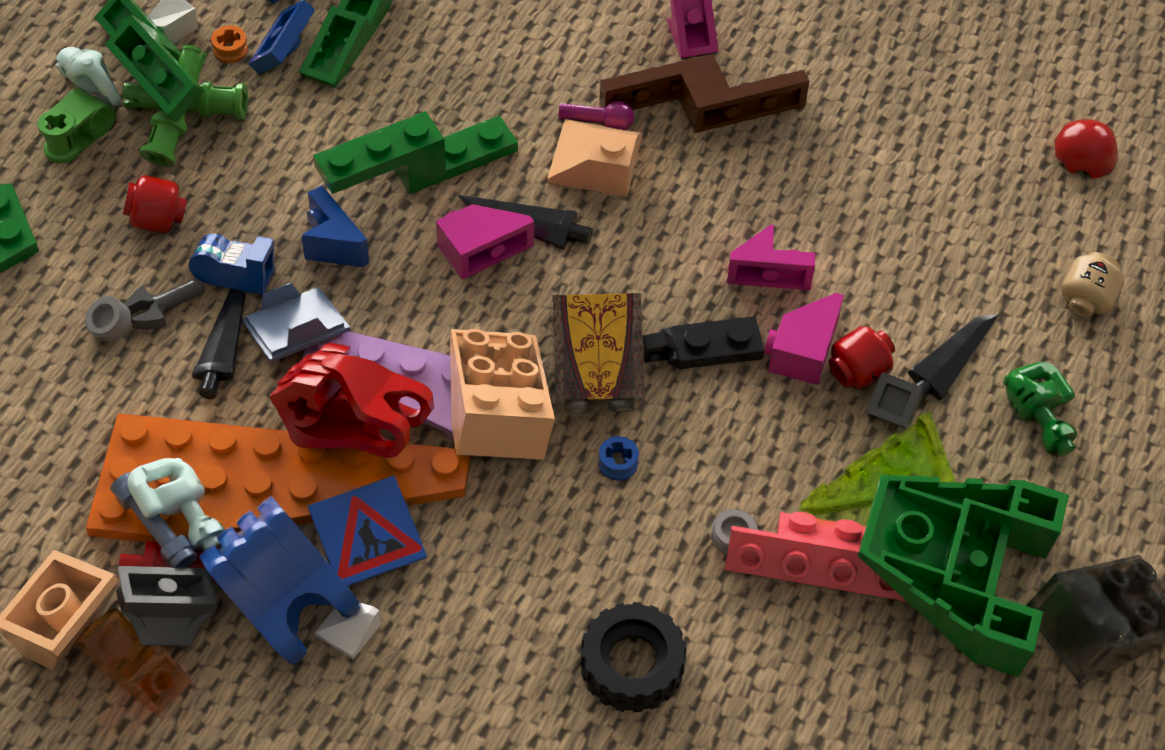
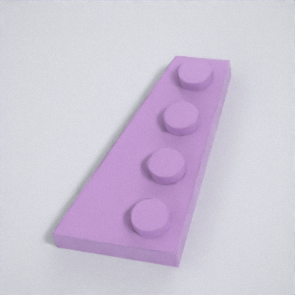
(413, 362)

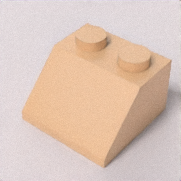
(56, 608)

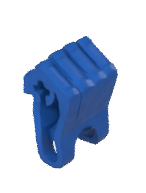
(274, 575)

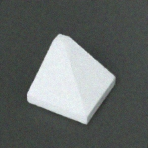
(350, 633)

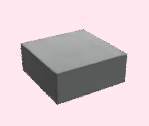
(895, 401)

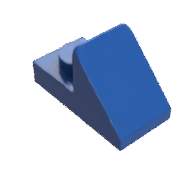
(333, 233)

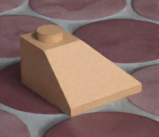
(595, 157)

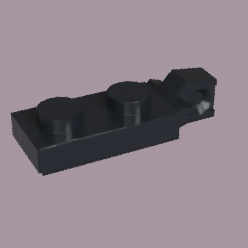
(705, 343)

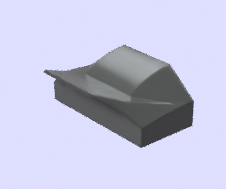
(166, 602)

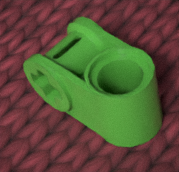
(76, 121)

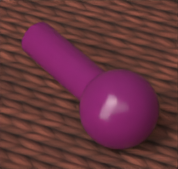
(615, 115)

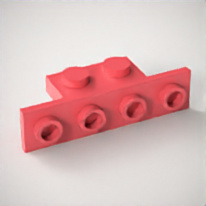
(807, 553)

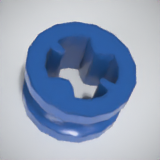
(629, 453)

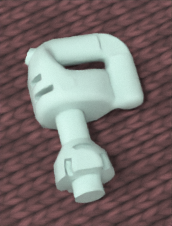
(88, 72)
(177, 496)

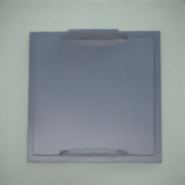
(293, 321)

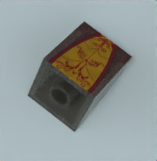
(597, 351)

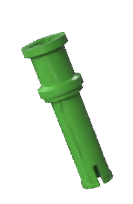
(212, 101)
(166, 130)

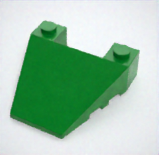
(946, 551)

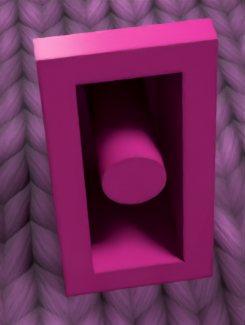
(482, 237)
(804, 339)

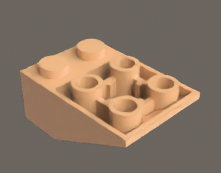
(499, 395)

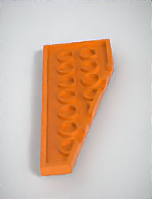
(251, 464)

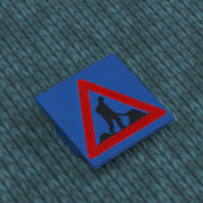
(367, 531)

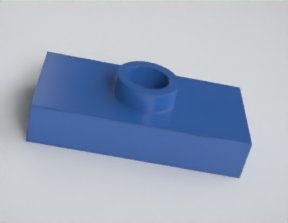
(282, 37)

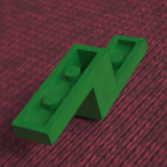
(148, 56)
(415, 153)

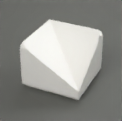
(174, 19)

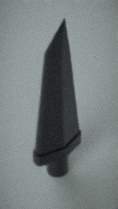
(550, 224)
(220, 350)
(946, 362)

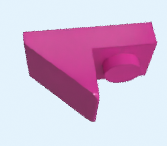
(693, 27)
(760, 265)

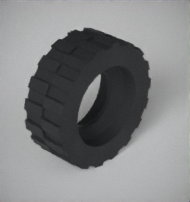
(638, 622)

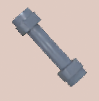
(175, 549)

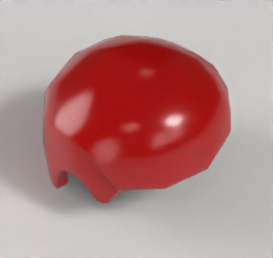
(1087, 147)

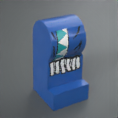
(234, 263)

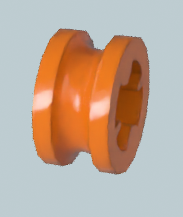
(229, 34)

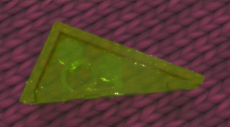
(911, 453)

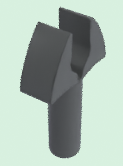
(158, 304)

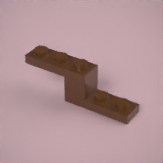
(705, 92)

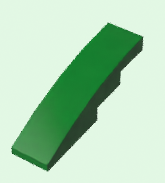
(342, 39)

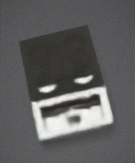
(1102, 615)

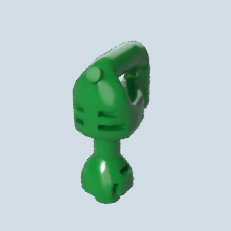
(1038, 400)

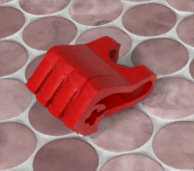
(322, 417)

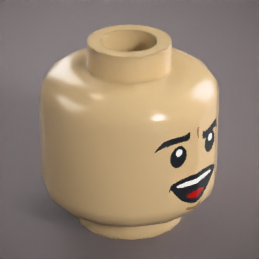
(1092, 284)

